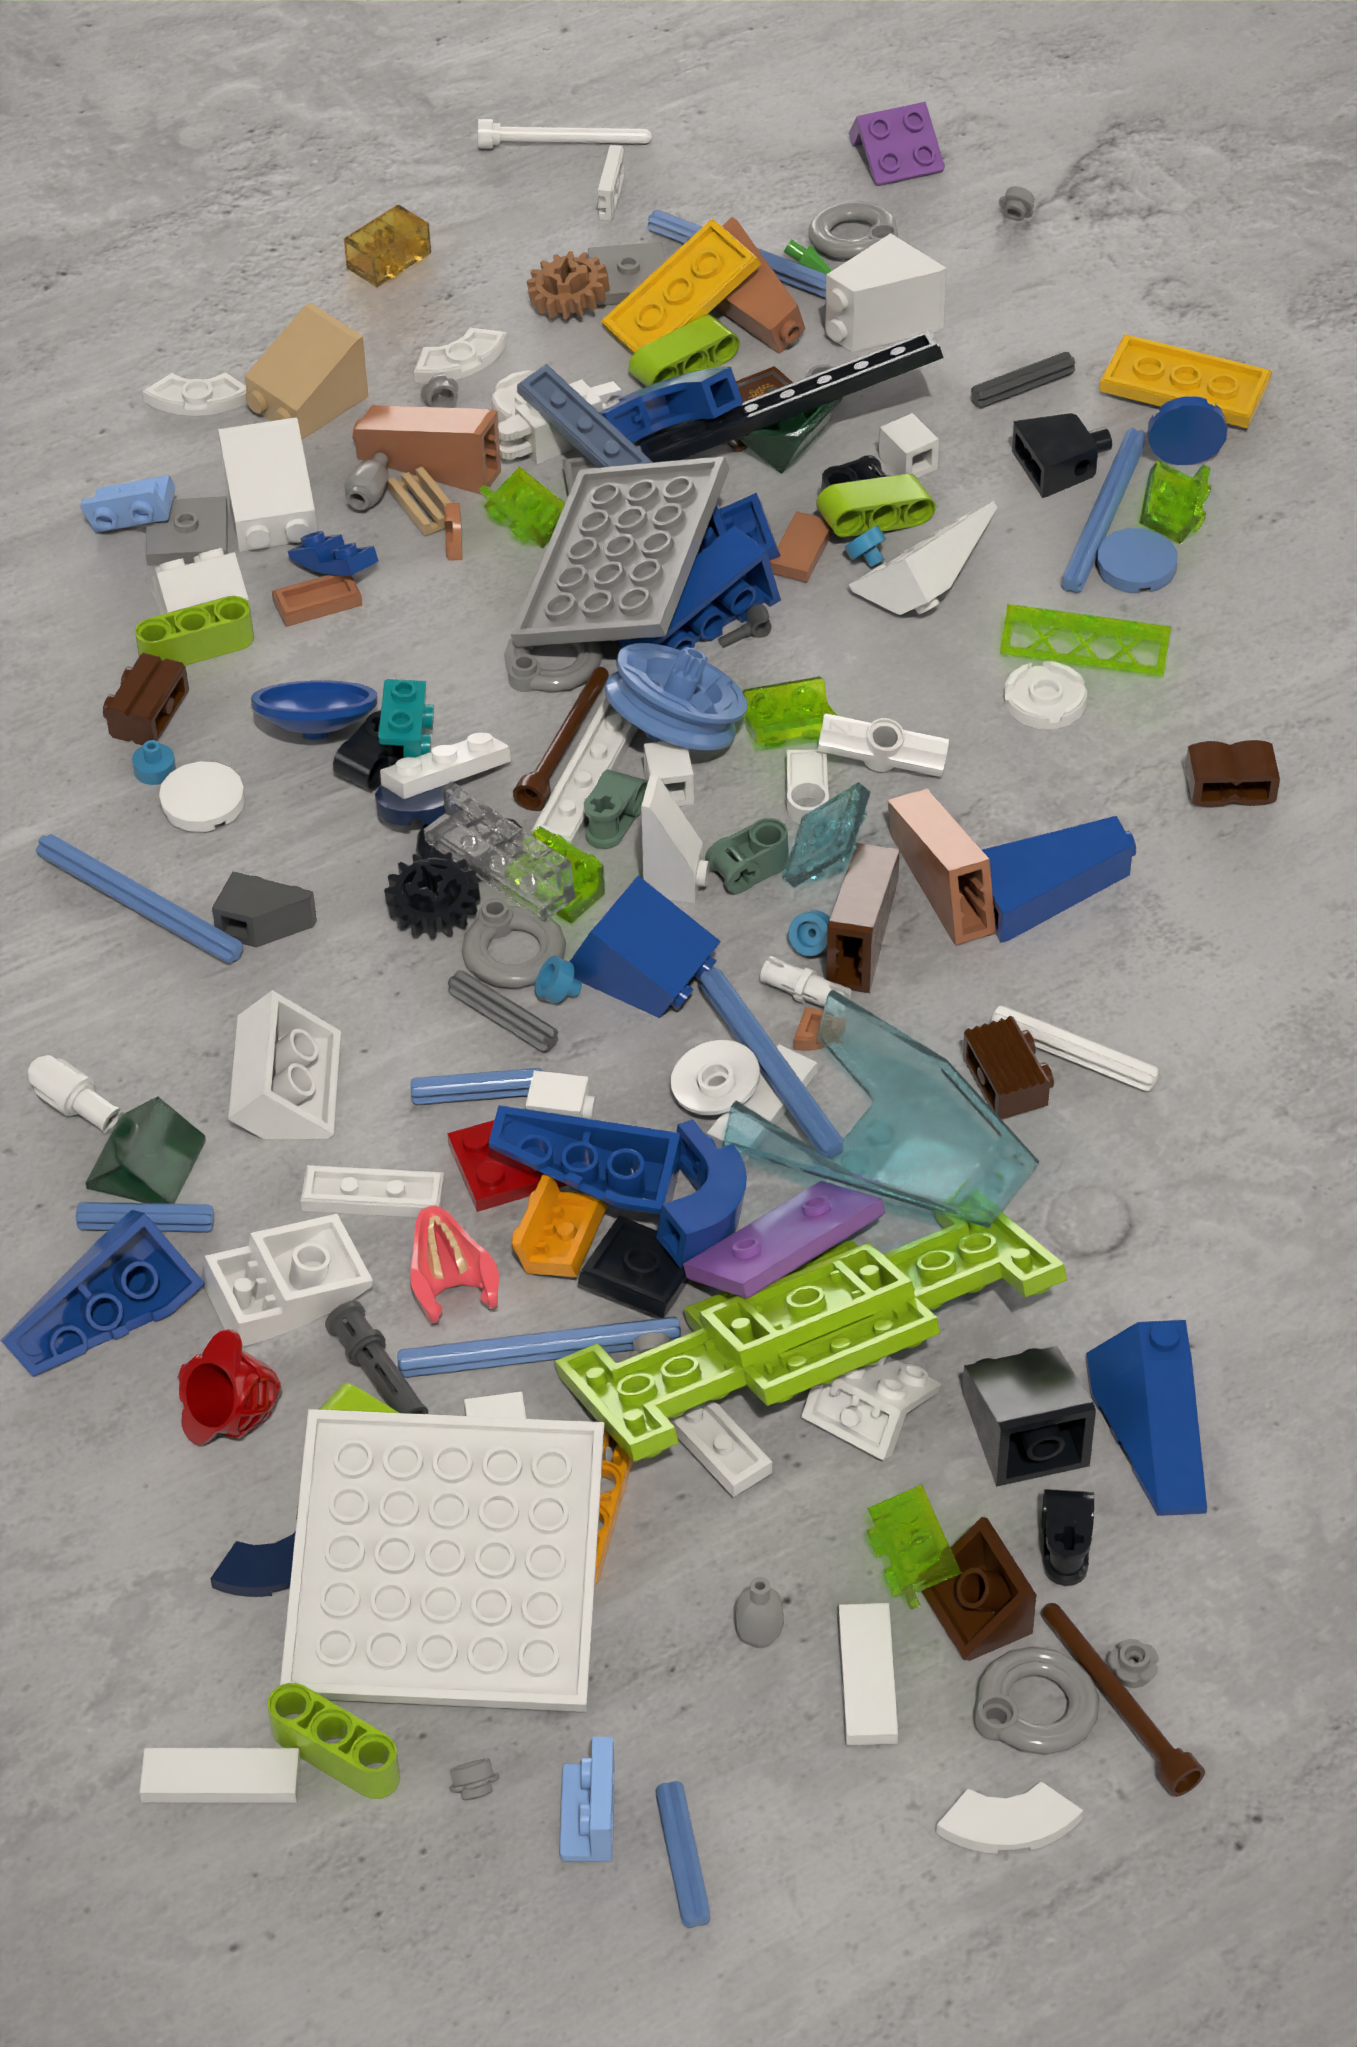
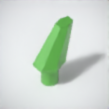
(806, 257)

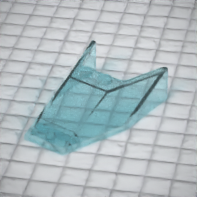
(921, 1138)

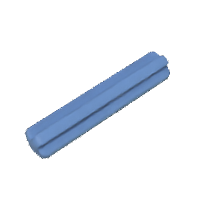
(471, 1086)
(165, 1216)
(683, 1854)

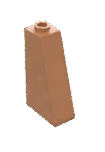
(762, 301)
(450, 443)
(945, 864)

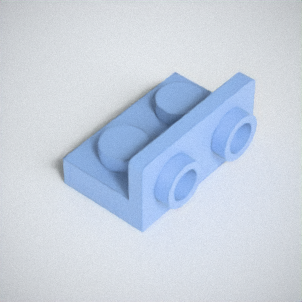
(129, 504)
(589, 1805)

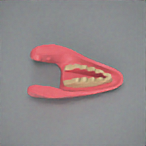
(448, 1258)

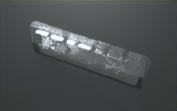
(502, 854)

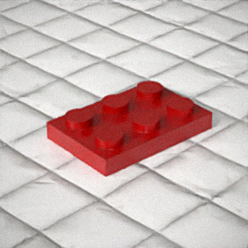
(489, 1175)

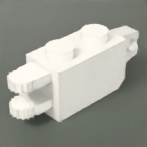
(533, 435)

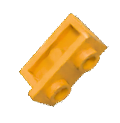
(556, 1230)

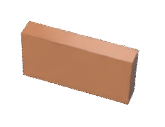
(801, 546)
(316, 598)

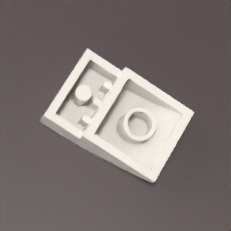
(284, 1278)

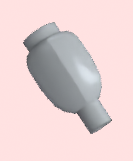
(367, 482)
(759, 1614)

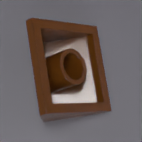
(988, 1600)

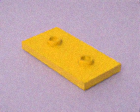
(682, 287)
(1164, 372)

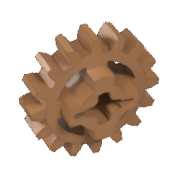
(568, 285)

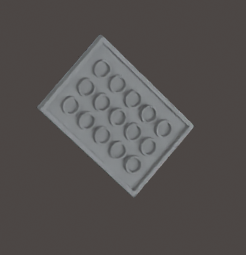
(621, 552)

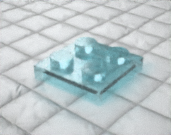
(827, 835)

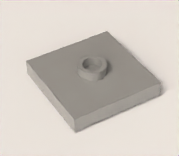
(627, 267)
(191, 529)

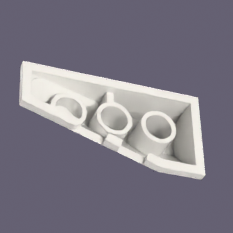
(926, 567)

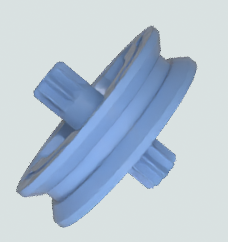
(676, 696)

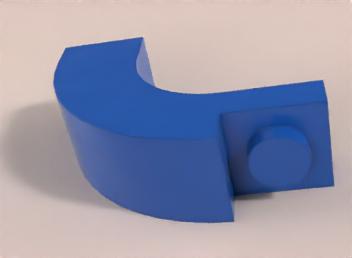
(674, 401)
(713, 1211)

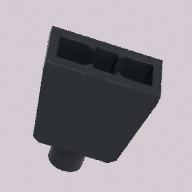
(1058, 451)

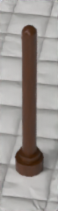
(534, 787)
(1178, 1769)

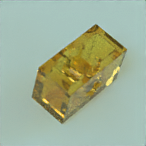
(387, 245)

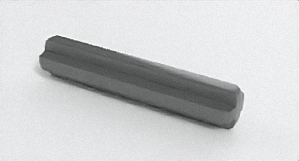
(1023, 379)
(503, 1011)

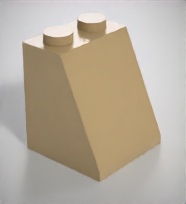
(309, 372)

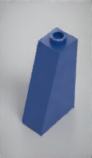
(1055, 871)

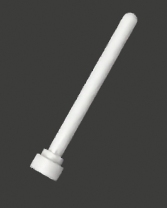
(492, 134)

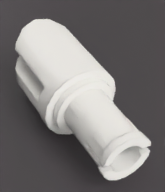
(71, 1092)

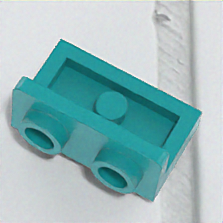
(406, 716)

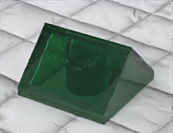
(786, 440)
(147, 1155)

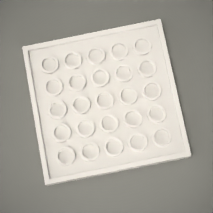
(445, 1560)

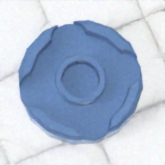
(1137, 560)

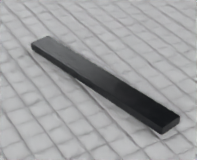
(794, 399)

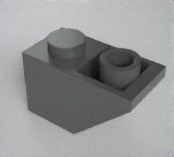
(262, 909)

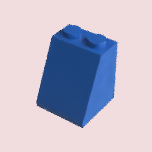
(645, 951)

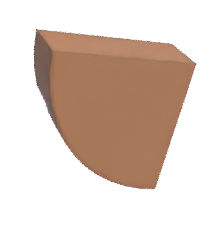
(453, 528)
(807, 1031)

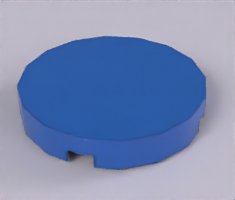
(1187, 431)

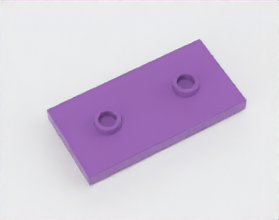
(784, 1239)

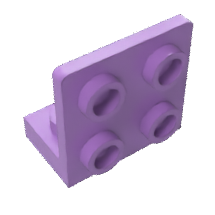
(898, 143)

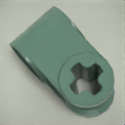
(613, 808)
(752, 854)

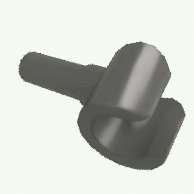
(757, 624)

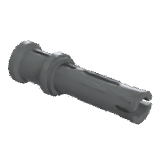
(368, 1350)

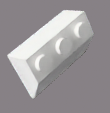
(284, 1071)

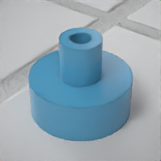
(867, 546)
(153, 762)
(809, 932)
(556, 980)

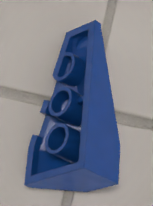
(605, 1159)
(112, 1289)
(1150, 1401)

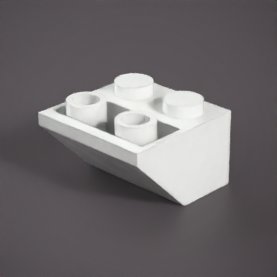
(207, 579)

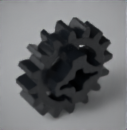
(432, 894)

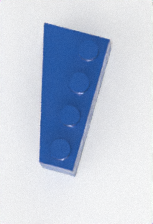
(719, 589)

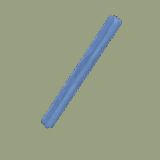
(785, 269)
(1104, 510)
(140, 898)
(772, 1063)
(528, 1347)

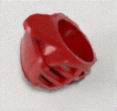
(225, 1390)

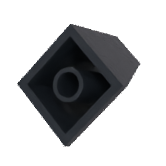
(1029, 1414)

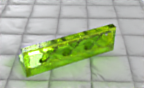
(1086, 625)

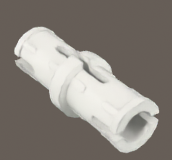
(801, 983)

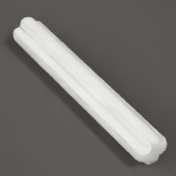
(1084, 1051)

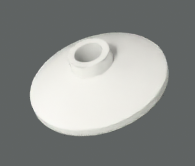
(715, 1077)

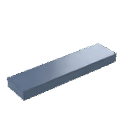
(578, 420)

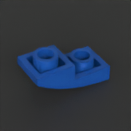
(332, 555)

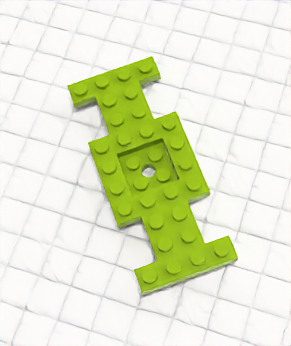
(748, 1339)

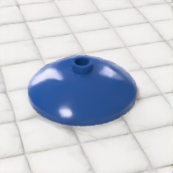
(314, 706)

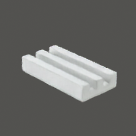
(611, 182)

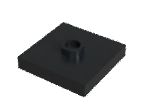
(634, 1268)

